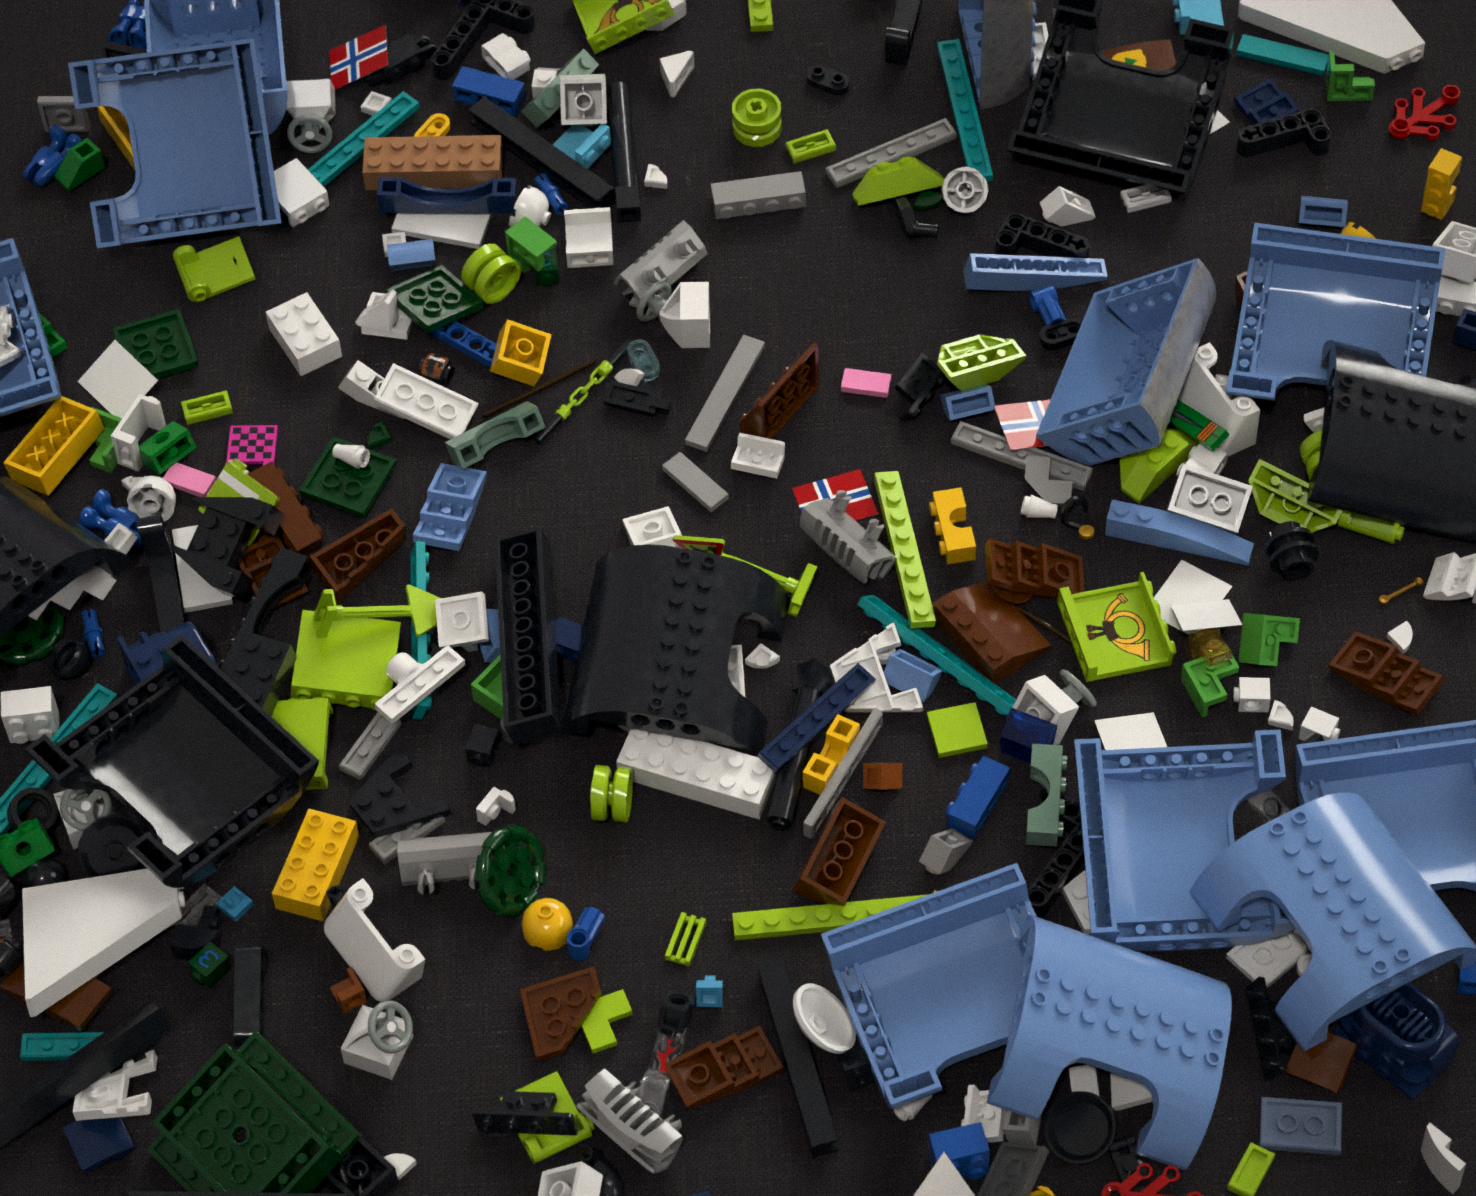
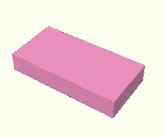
(866, 382)
(189, 479)

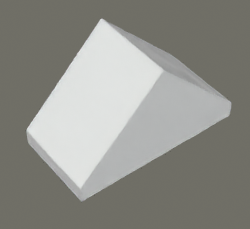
(676, 70)
(380, 314)

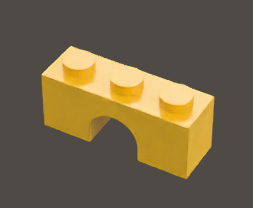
(1439, 191)
(956, 542)
(838, 741)

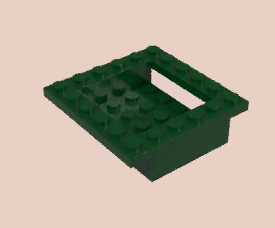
(279, 1148)

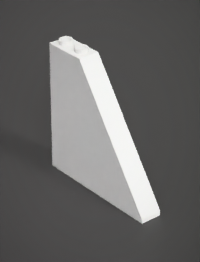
(1356, 30)
(88, 926)

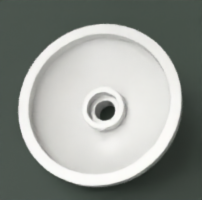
(823, 1019)

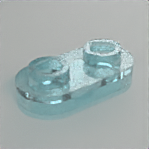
(645, 361)

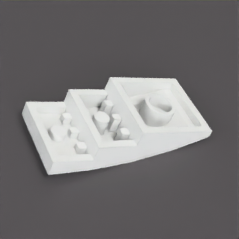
(652, 528)

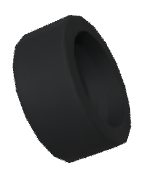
(38, 794)

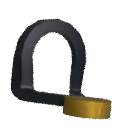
(1086, 531)

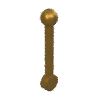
(1384, 599)

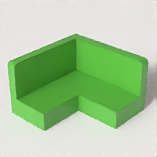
(1342, 84)
(528, 244)
(105, 456)
(1262, 637)
(1204, 684)
(488, 688)

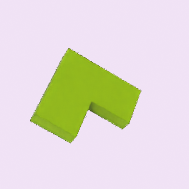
(597, 1026)

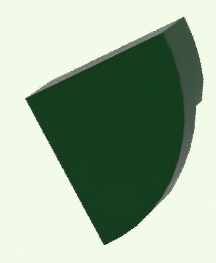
(928, 199)
(378, 436)

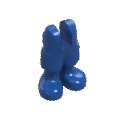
(131, 19)
(48, 159)
(91, 517)

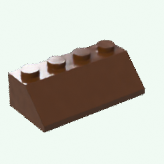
(839, 854)

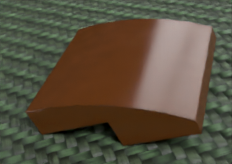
(1324, 1063)

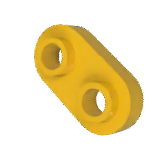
(432, 125)

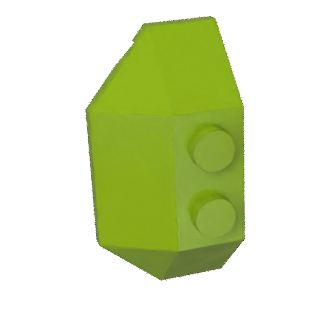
(896, 179)
(979, 360)
(1150, 467)
(1285, 499)

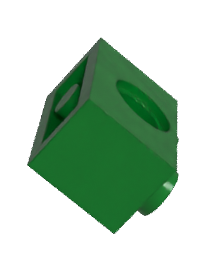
(166, 447)
(17, 859)

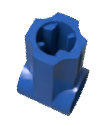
(1046, 303)
(584, 932)

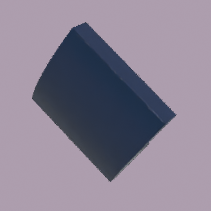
(1265, 102)
(98, 1141)

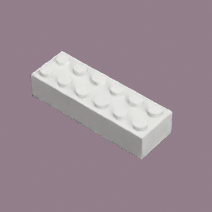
(698, 771)

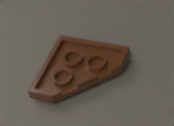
(559, 1009)

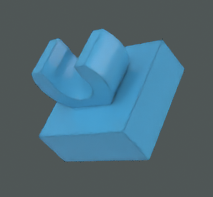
(235, 904)
(709, 992)

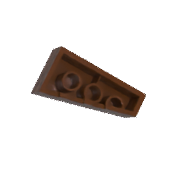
(296, 527)
(357, 554)

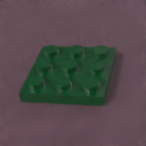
(436, 299)
(159, 343)
(345, 486)

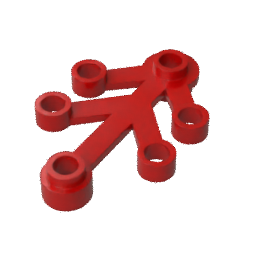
(1402, 127)
(1151, 1190)

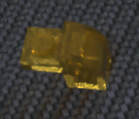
(1209, 646)

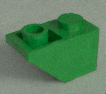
(80, 164)

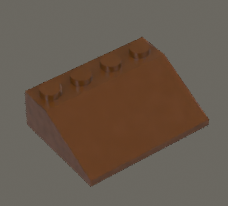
(783, 396)
(989, 630)

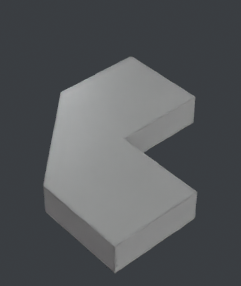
(1038, 475)

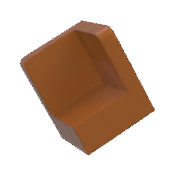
(882, 775)
(349, 992)

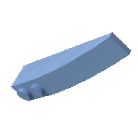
(1030, 272)
(1175, 532)

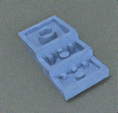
(449, 506)

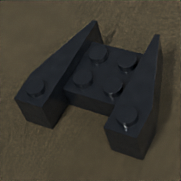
(223, 538)

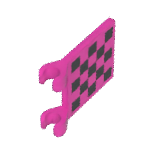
(252, 444)

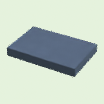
(1300, 1125)

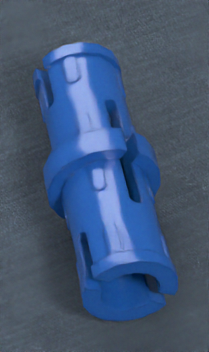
(552, 193)
(93, 633)

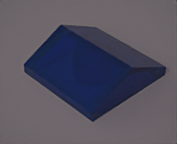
(1022, 731)

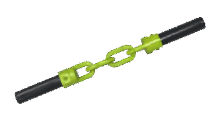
(564, 411)

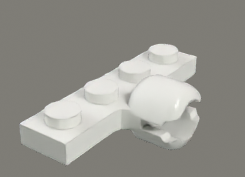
(416, 681)

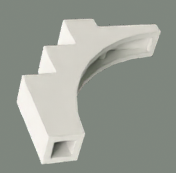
(94, 579)

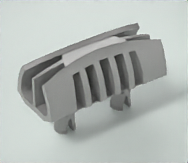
(663, 262)
(846, 539)
(439, 859)
(631, 1122)

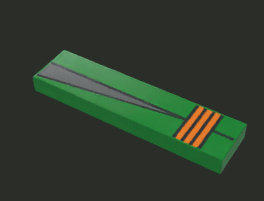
(1197, 426)

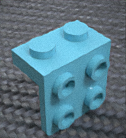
(1201, 10)
(584, 144)

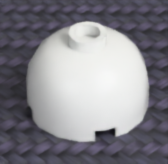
(964, 189)
(533, 205)
(152, 497)

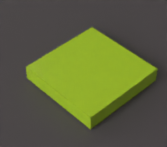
(957, 730)

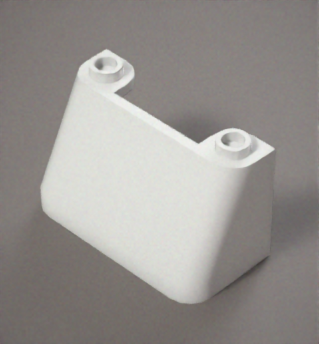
(1207, 397)
(362, 947)

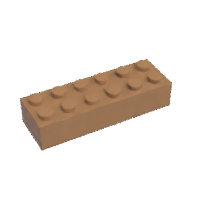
(433, 160)

